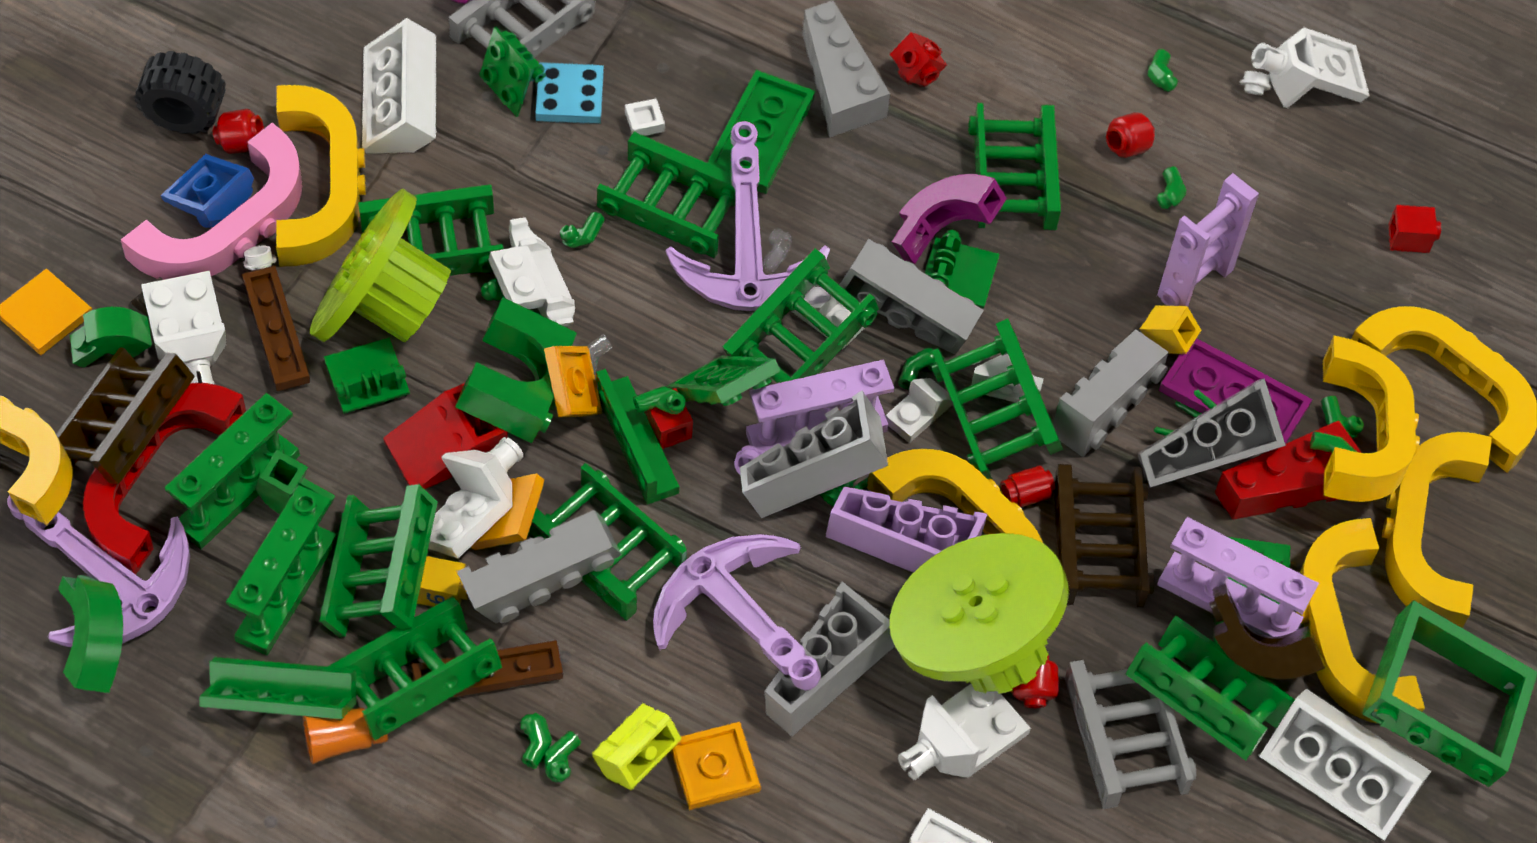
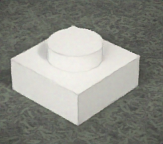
(645, 117)

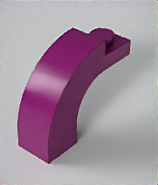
(942, 203)

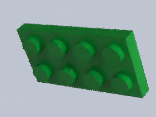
(777, 113)
(726, 379)

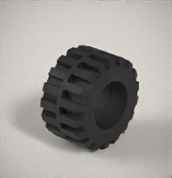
(180, 92)

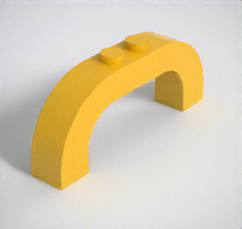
(325, 232)
(1468, 360)
(1378, 379)
(1443, 456)
(48, 476)
(957, 480)
(1344, 679)

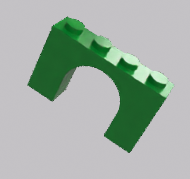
(511, 403)

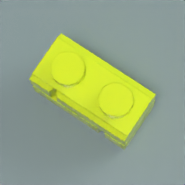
(636, 746)

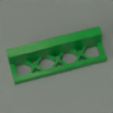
(636, 439)
(280, 688)

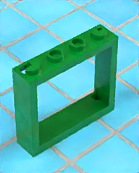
(1471, 654)

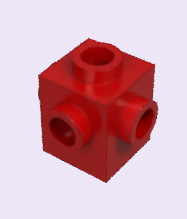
(918, 60)

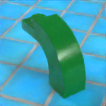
(96, 633)

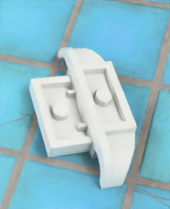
(531, 275)

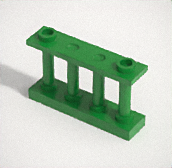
(1044, 153)
(672, 166)
(444, 208)
(791, 296)
(1029, 403)
(227, 471)
(282, 570)
(401, 577)
(617, 594)
(399, 647)
(1199, 702)

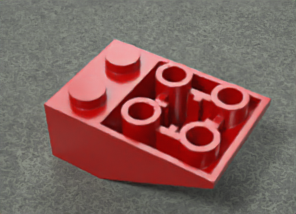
(436, 431)

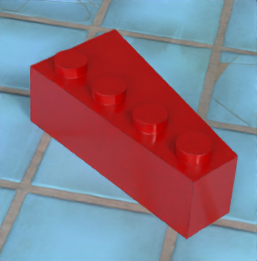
(1279, 477)

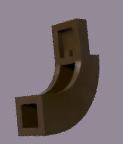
(1266, 656)

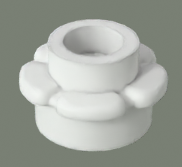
(1255, 82)
(258, 258)

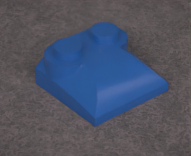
(211, 190)

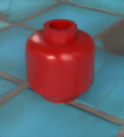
(236, 129)
(1130, 135)
(1041, 688)

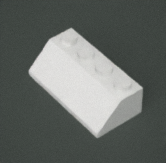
(399, 90)
(1344, 763)

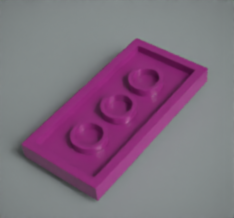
(1221, 377)

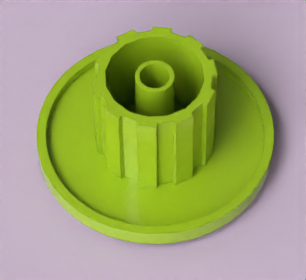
(383, 278)
(981, 612)

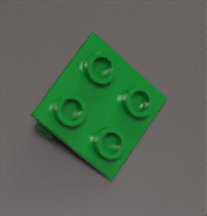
(510, 69)
(962, 267)
(366, 375)

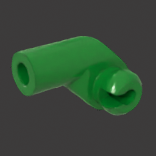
(1160, 73)
(585, 235)
(660, 398)
(540, 737)

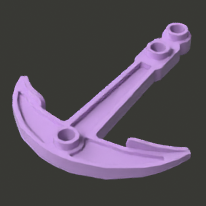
(729, 289)
(709, 574)
(135, 594)

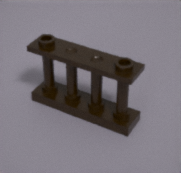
(137, 423)
(1072, 549)

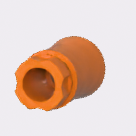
(337, 736)

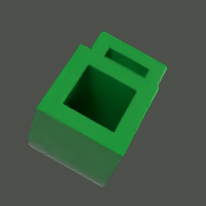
(107, 331)
(281, 480)

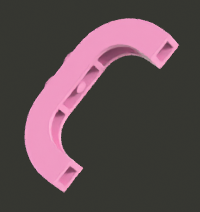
(242, 229)

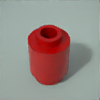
(1028, 486)

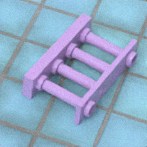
(1209, 244)
(809, 394)
(1243, 565)

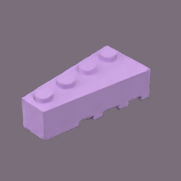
(898, 530)

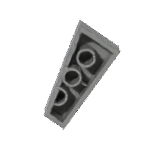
(844, 75)
(911, 297)
(1108, 393)
(1223, 434)
(817, 459)
(540, 567)
(845, 645)

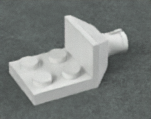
(1312, 61)
(186, 321)
(482, 497)
(964, 734)

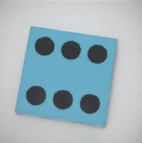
(570, 93)

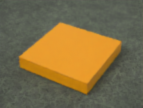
(43, 311)
(573, 381)
(517, 521)
(715, 766)

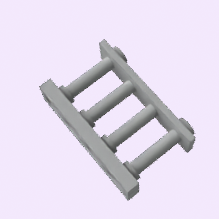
(477, 13)
(1103, 750)

